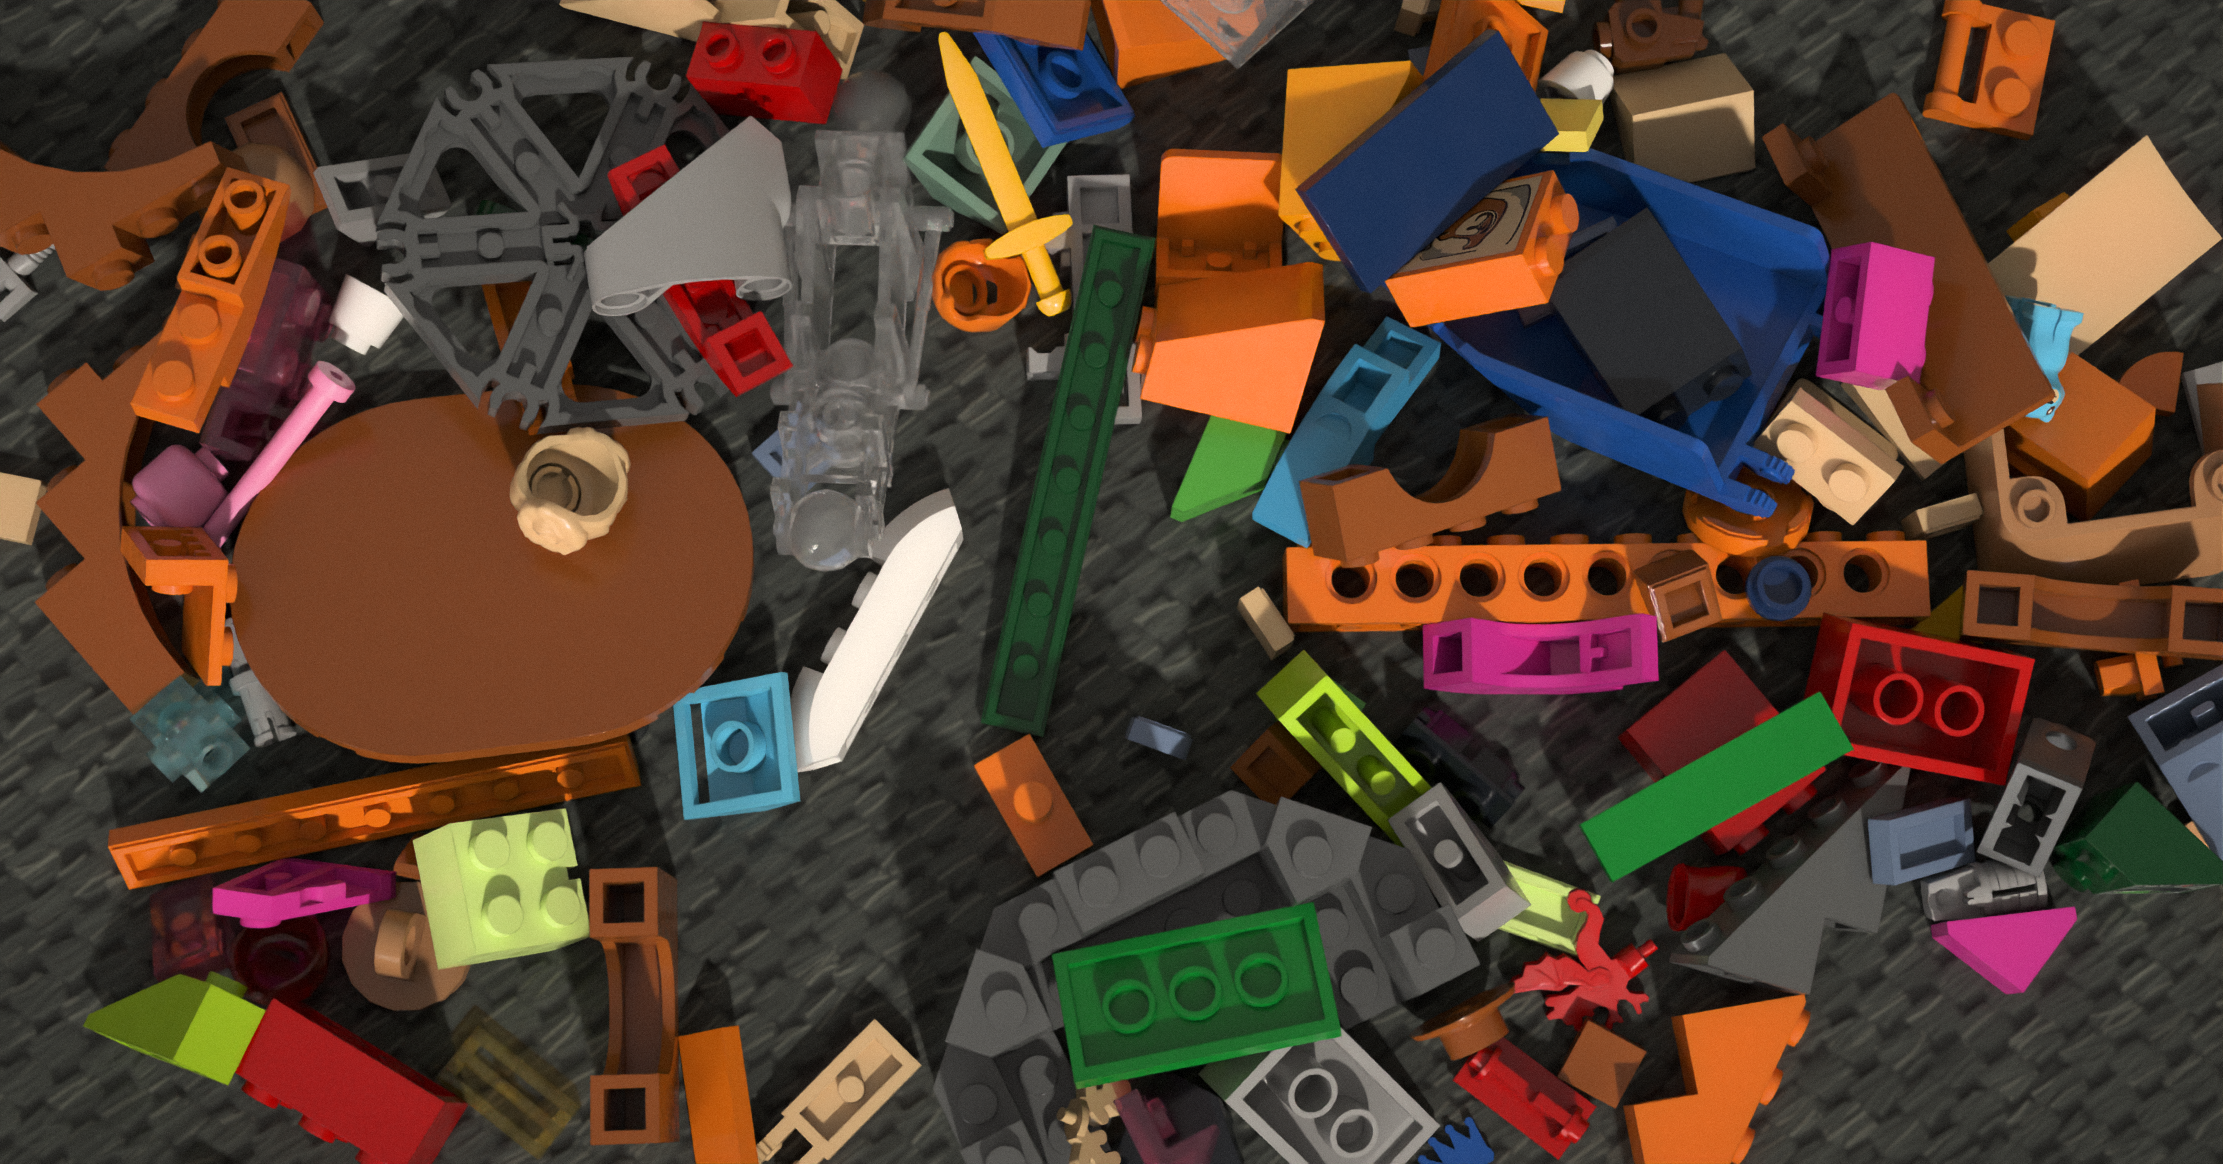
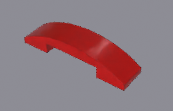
(719, 323)

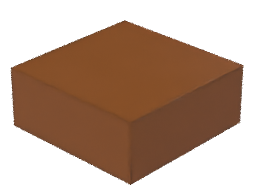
(1276, 765)
(1601, 1062)

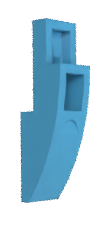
(1346, 420)

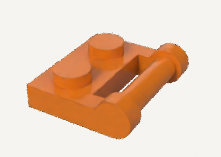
(2008, 73)

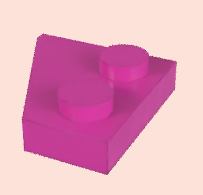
(298, 889)

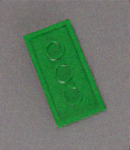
(1195, 995)

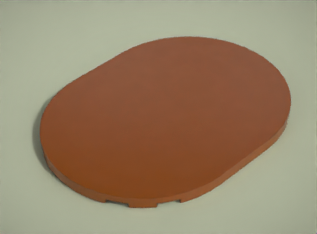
(424, 626)

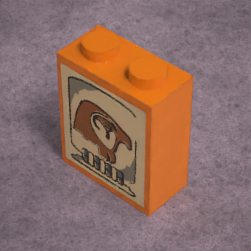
(1493, 256)

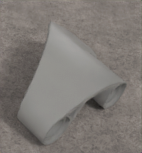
(704, 224)

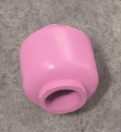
(179, 488)

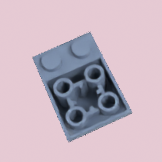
(2187, 746)

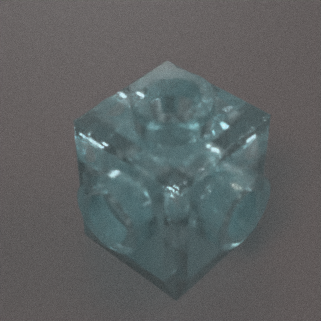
(201, 741)

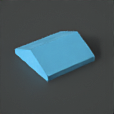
(745, 747)

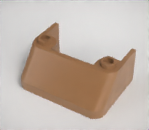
(2029, 531)

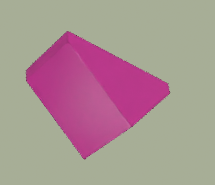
(2007, 947)

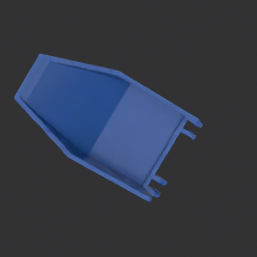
(1757, 271)

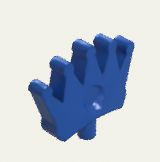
(1465, 1149)

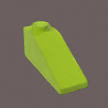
(185, 1023)

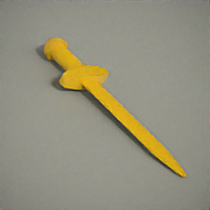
(1025, 232)

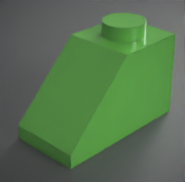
(1227, 466)

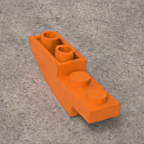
(218, 302)

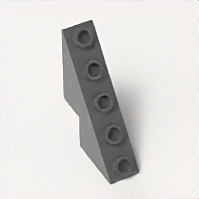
(1811, 880)

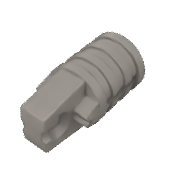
(1982, 891)

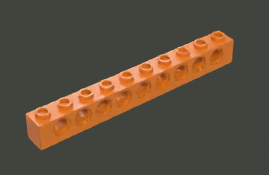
(1895, 571)

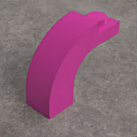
(1540, 658)

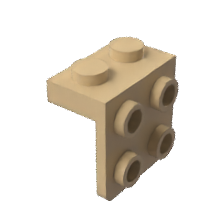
(1830, 451)

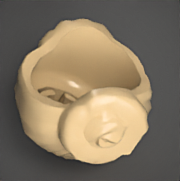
(570, 488)

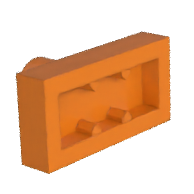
(1033, 806)

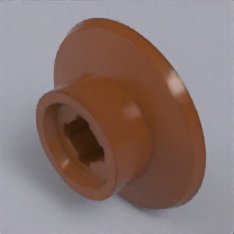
(1470, 1024)

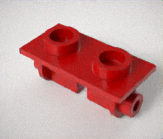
(1526, 1096)

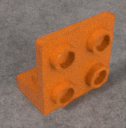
(192, 565)

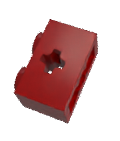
(764, 72)

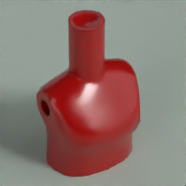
(1697, 892)

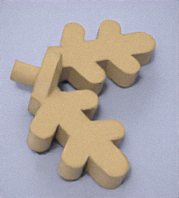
(1094, 1107)

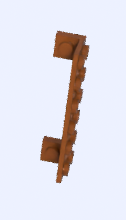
(1883, 187)

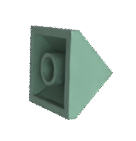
(949, 166)

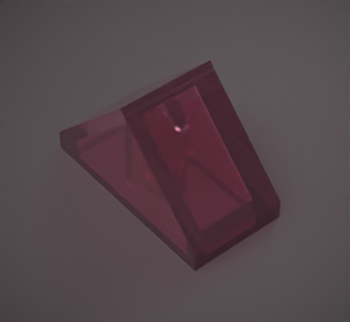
(243, 425)

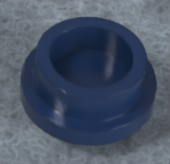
(1778, 588)

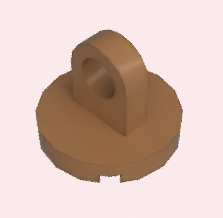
(393, 953)

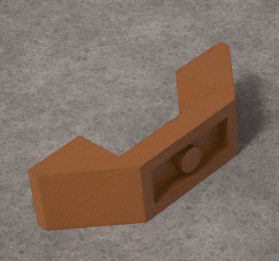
(1028, 21)

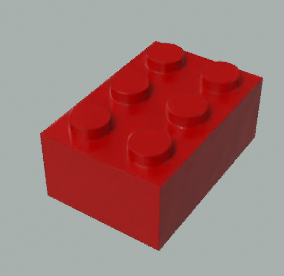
(1921, 697)
(346, 1087)

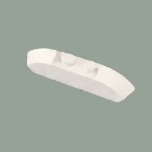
(913, 561)

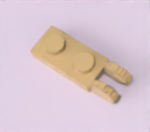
(843, 1095)

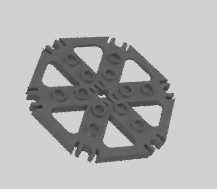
(528, 243)

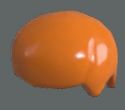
(953, 289)

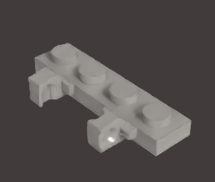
(1090, 202)

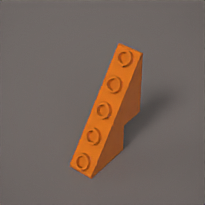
(1727, 1071)

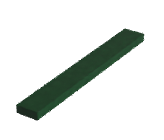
(1068, 480)

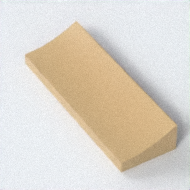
(2090, 255)

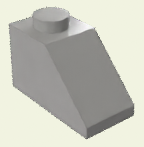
(1459, 862)

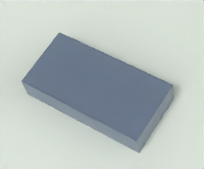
(1921, 840)

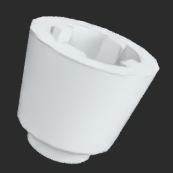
(1578, 77)
(363, 316)

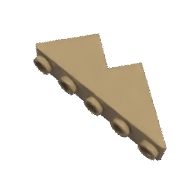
(685, 18)

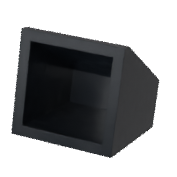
(1647, 325)

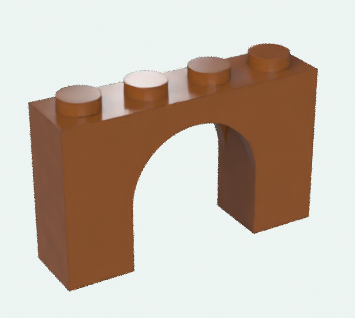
(638, 927)

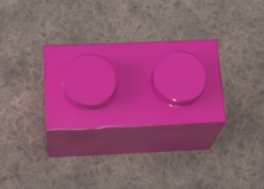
(1875, 315)

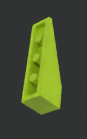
(1343, 740)

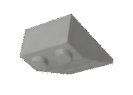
(1323, 1103)

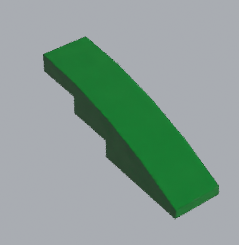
(1716, 787)

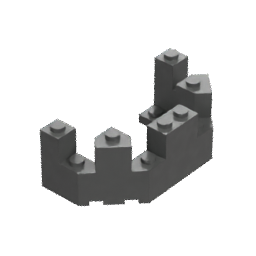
(1209, 865)

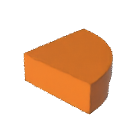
(2156, 380)

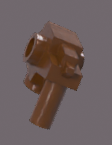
(1645, 35)

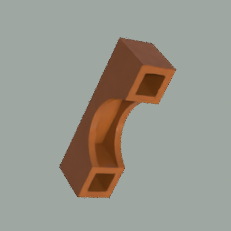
(233, 42)
(1494, 469)
(2092, 616)

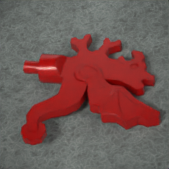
(1597, 983)

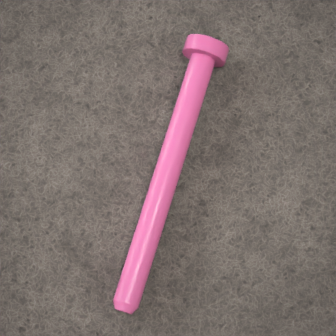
(327, 386)

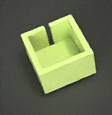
(501, 888)

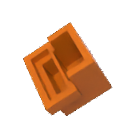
(2090, 442)

